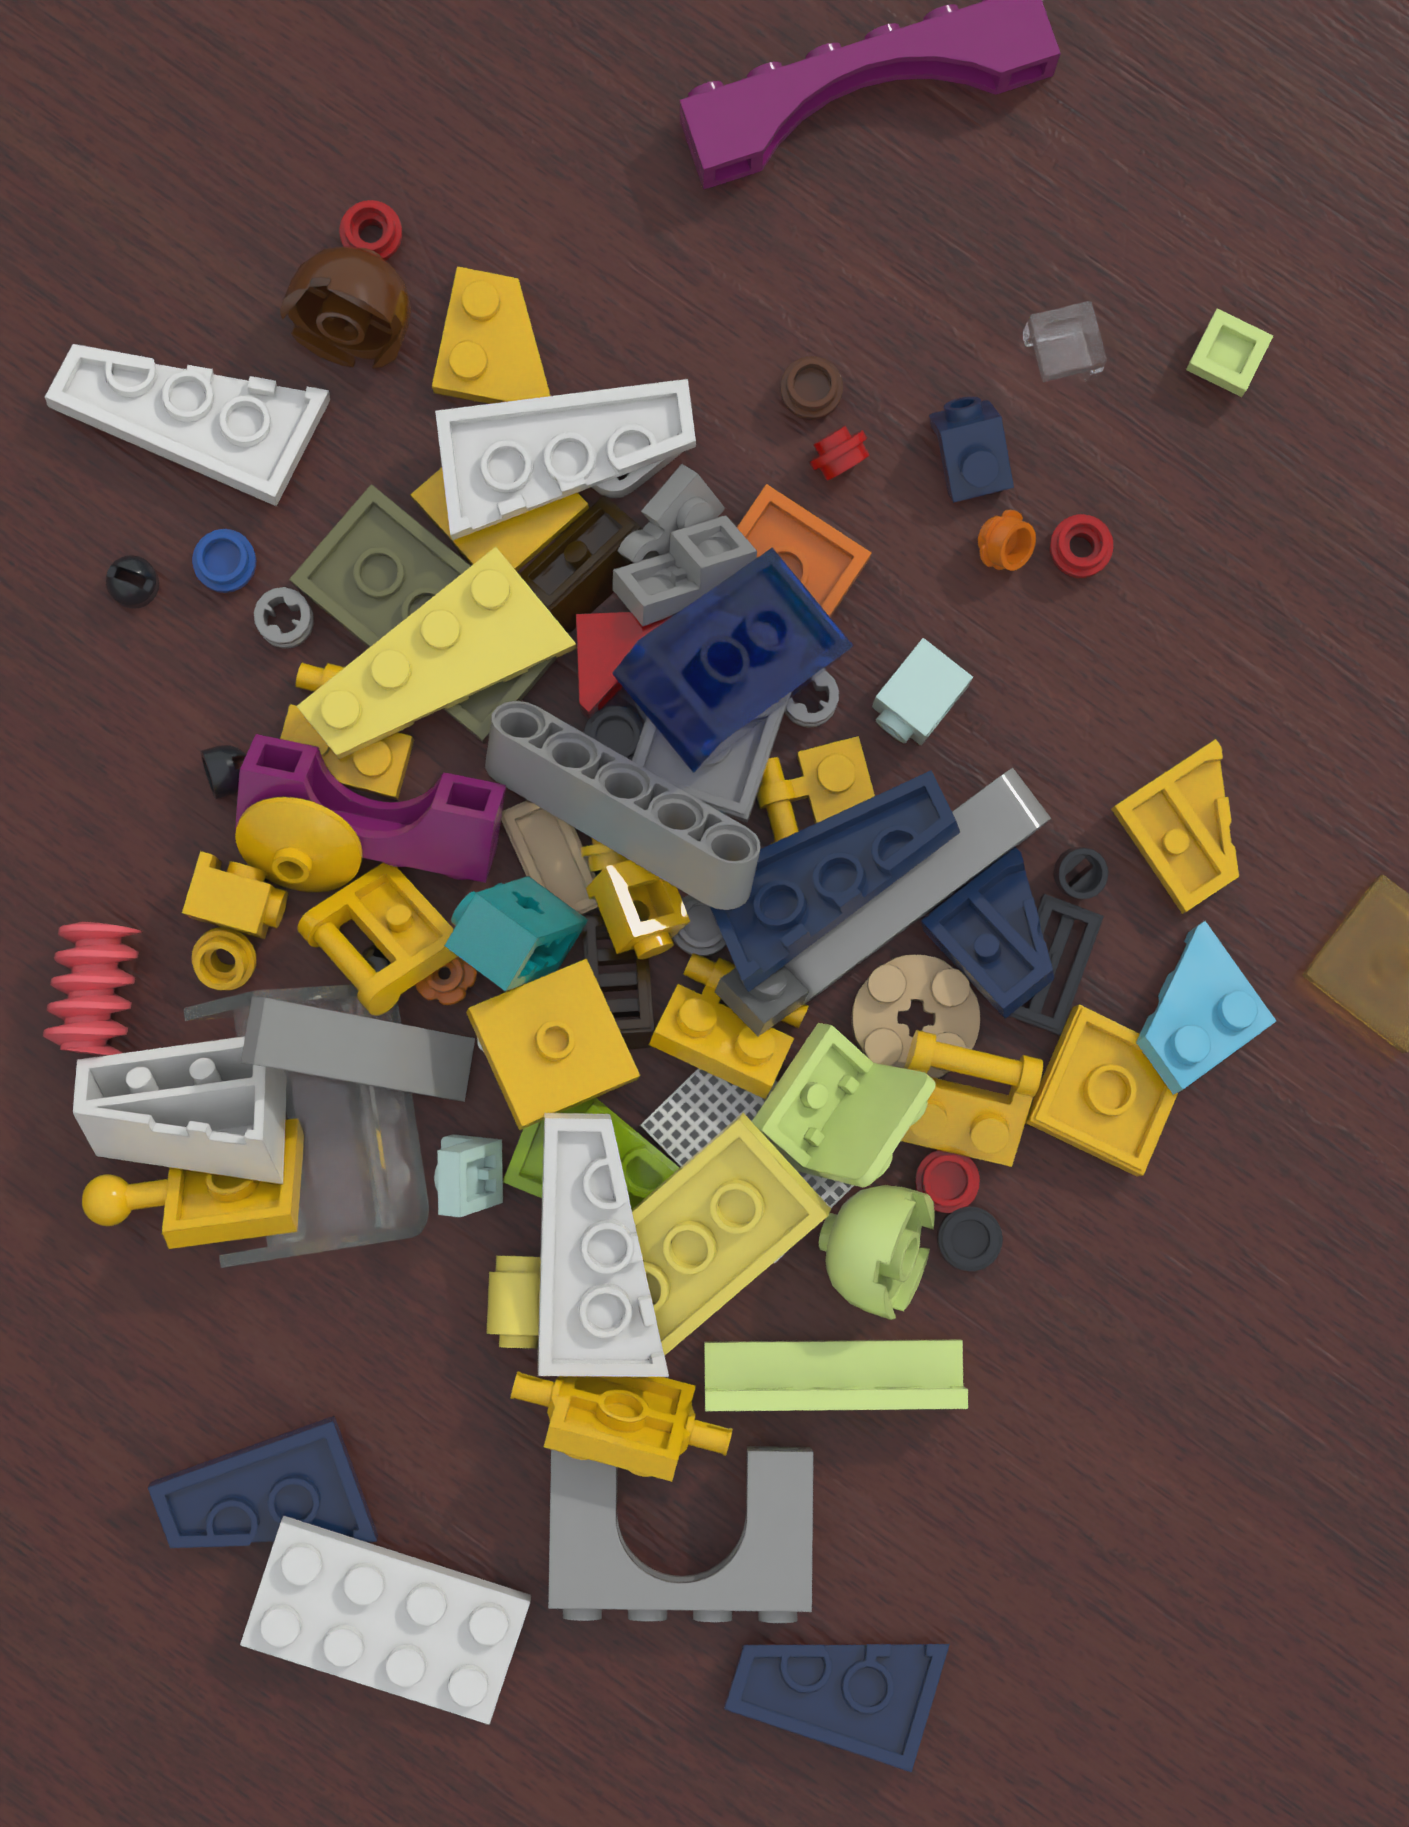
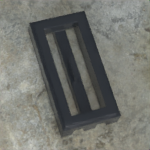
(1069, 912)

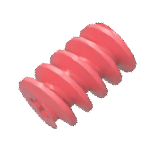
(91, 987)

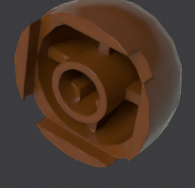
(348, 306)

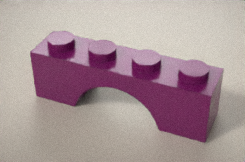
(443, 831)

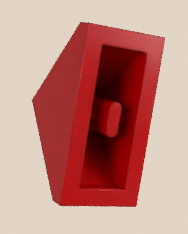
(601, 646)

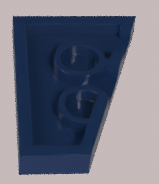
(251, 1489)

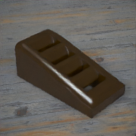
(635, 1032)

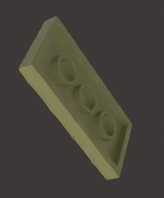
(379, 572)

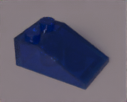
(731, 659)

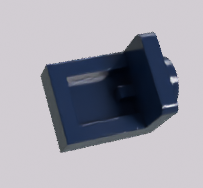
(972, 448)

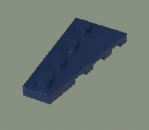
(830, 872)

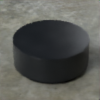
(969, 1238)

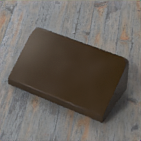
(579, 565)

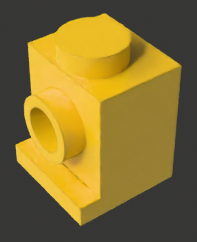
(628, 890)
(234, 897)

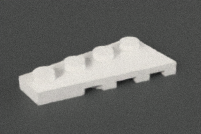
(208, 422)
(546, 448)
(592, 1270)

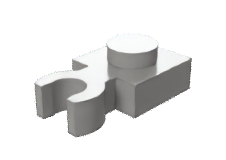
(677, 505)

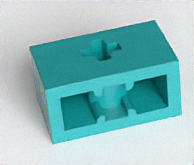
(514, 932)

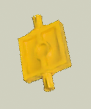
(622, 1420)

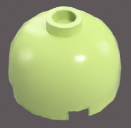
(876, 1248)

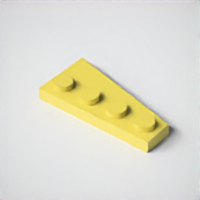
(456, 644)

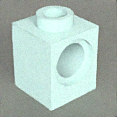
(920, 693)

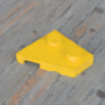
(488, 342)
(1184, 827)

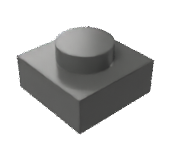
(765, 1003)

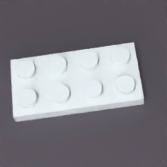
(386, 1620)

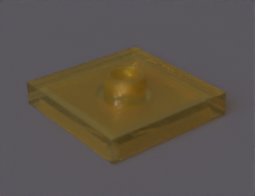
(1368, 962)

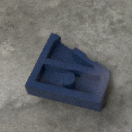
(995, 935)

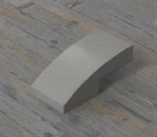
(695, 564)

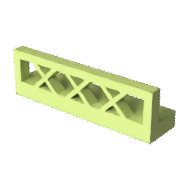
(834, 1375)

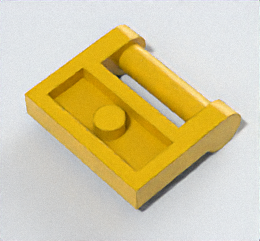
(396, 922)
(967, 1117)

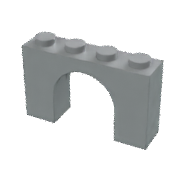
(763, 1572)

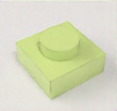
(1229, 352)

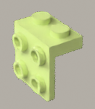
(840, 1110)

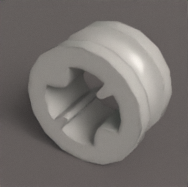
(295, 602)
(798, 712)

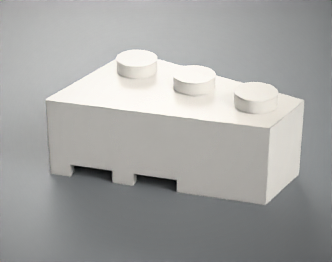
(185, 1109)

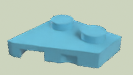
(1201, 1013)

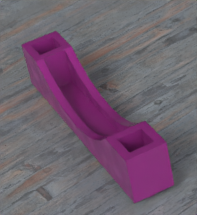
(983, 45)

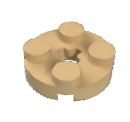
(892, 988)

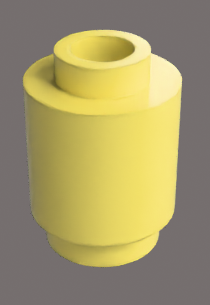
(514, 1301)

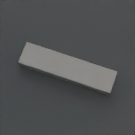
(357, 1049)

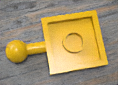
(206, 1205)

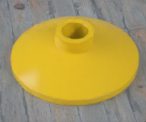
(299, 844)

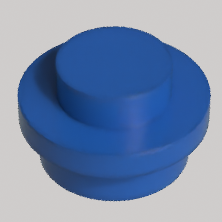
(224, 560)

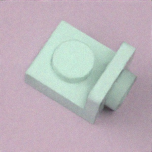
(468, 1175)

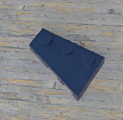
(842, 1695)

